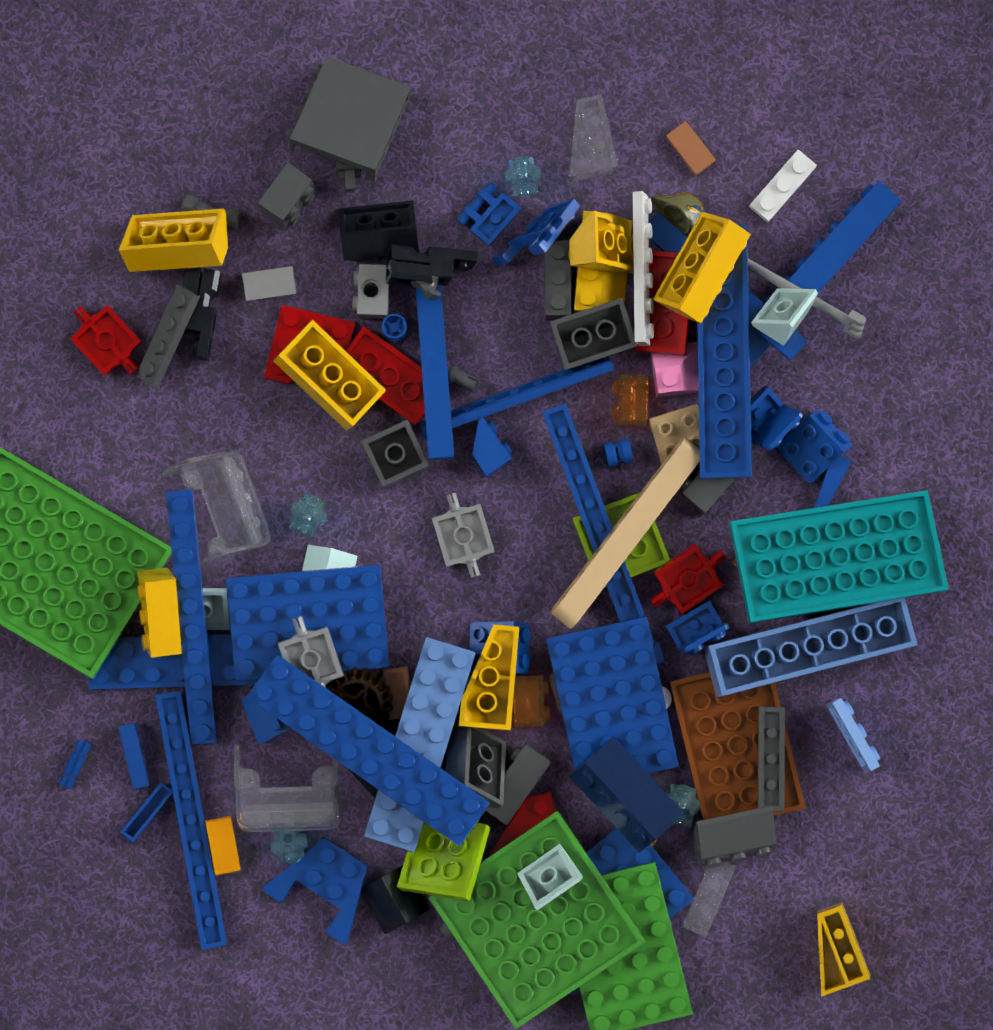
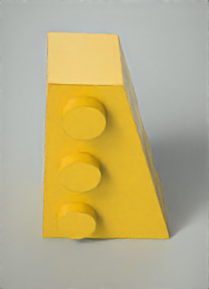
(159, 612)
(838, 951)

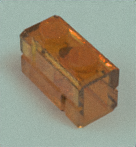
(631, 401)
(529, 702)

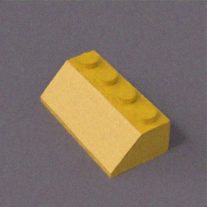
(175, 240)
(702, 266)
(599, 286)
(329, 375)

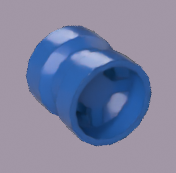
(392, 324)
(623, 450)

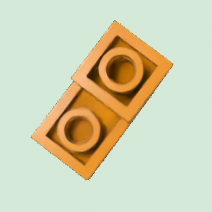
(222, 845)

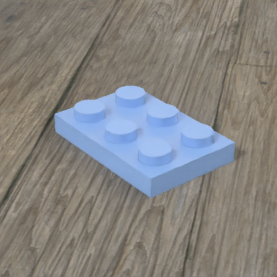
(853, 734)

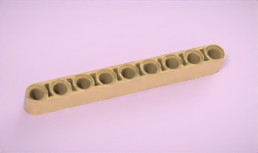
(626, 533)

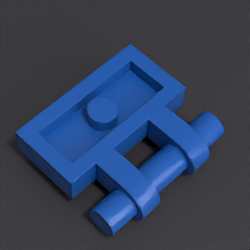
(495, 218)

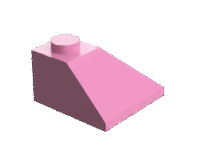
(676, 373)

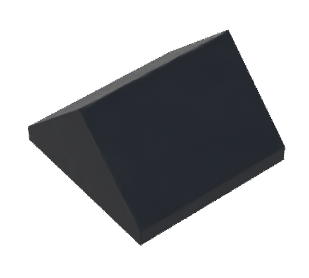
(390, 904)

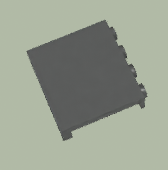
(350, 115)

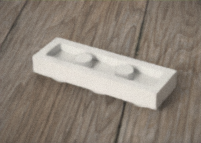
(782, 186)

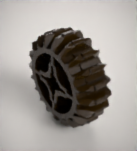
(369, 682)

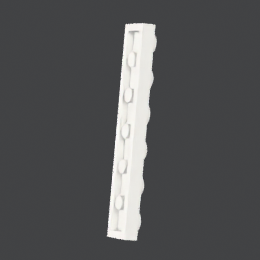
(642, 278)

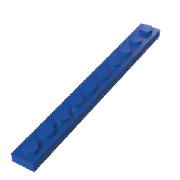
(590, 506)
(191, 616)
(190, 820)

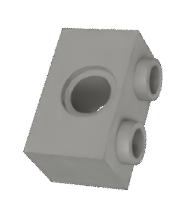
(376, 306)

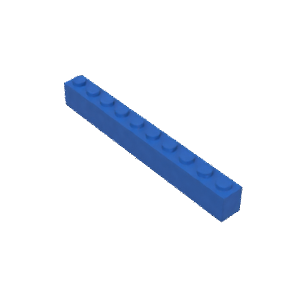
(837, 248)

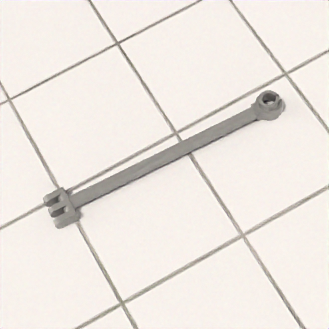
(853, 322)

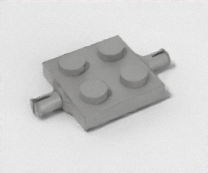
(463, 535)
(312, 653)

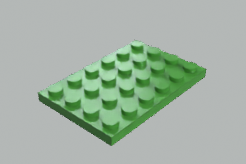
(648, 981)

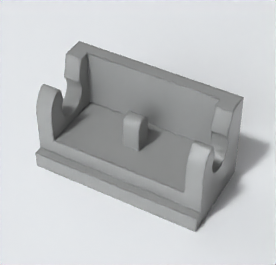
(269, 283)

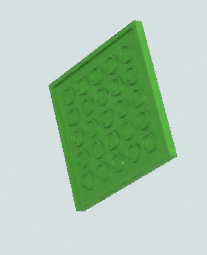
(545, 953)

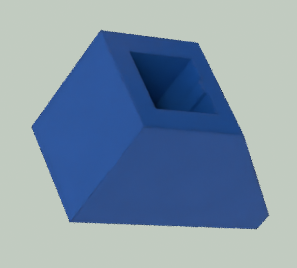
(488, 451)

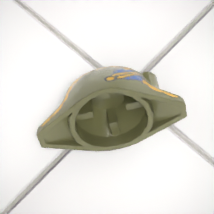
(679, 209)

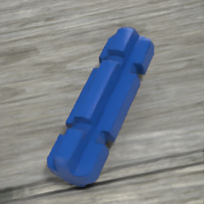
(74, 764)

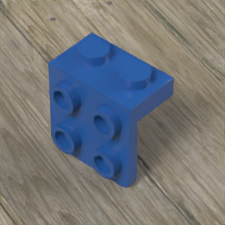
(771, 419)
(814, 445)
(696, 628)
(479, 634)
(263, 724)

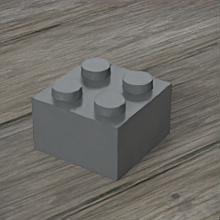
(287, 197)
(395, 454)

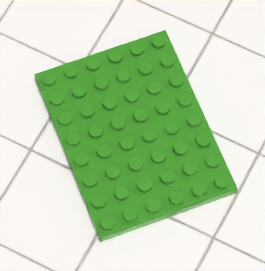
(67, 567)

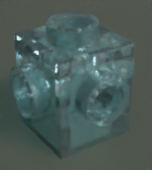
(523, 175)
(308, 514)
(686, 800)
(288, 846)

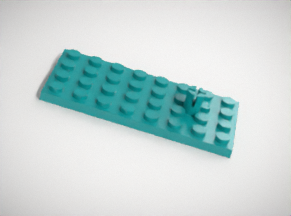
(838, 556)

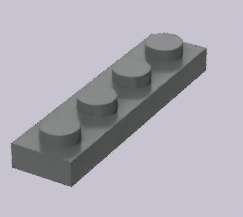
(167, 336)
(771, 757)

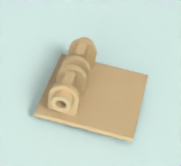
(672, 427)

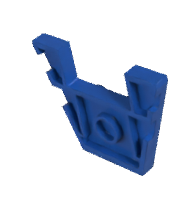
(540, 231)
(330, 875)

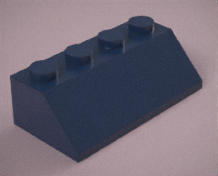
(626, 794)

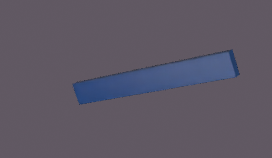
(671, 239)
(435, 377)
(525, 392)

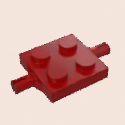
(106, 340)
(687, 578)

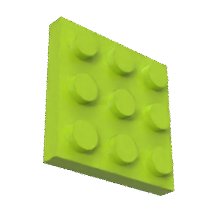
(648, 552)
(442, 866)

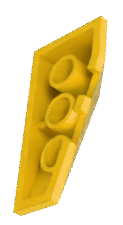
(601, 245)
(490, 691)

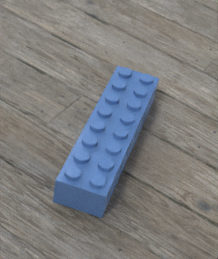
(809, 646)
(426, 729)

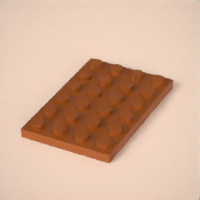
(723, 746)

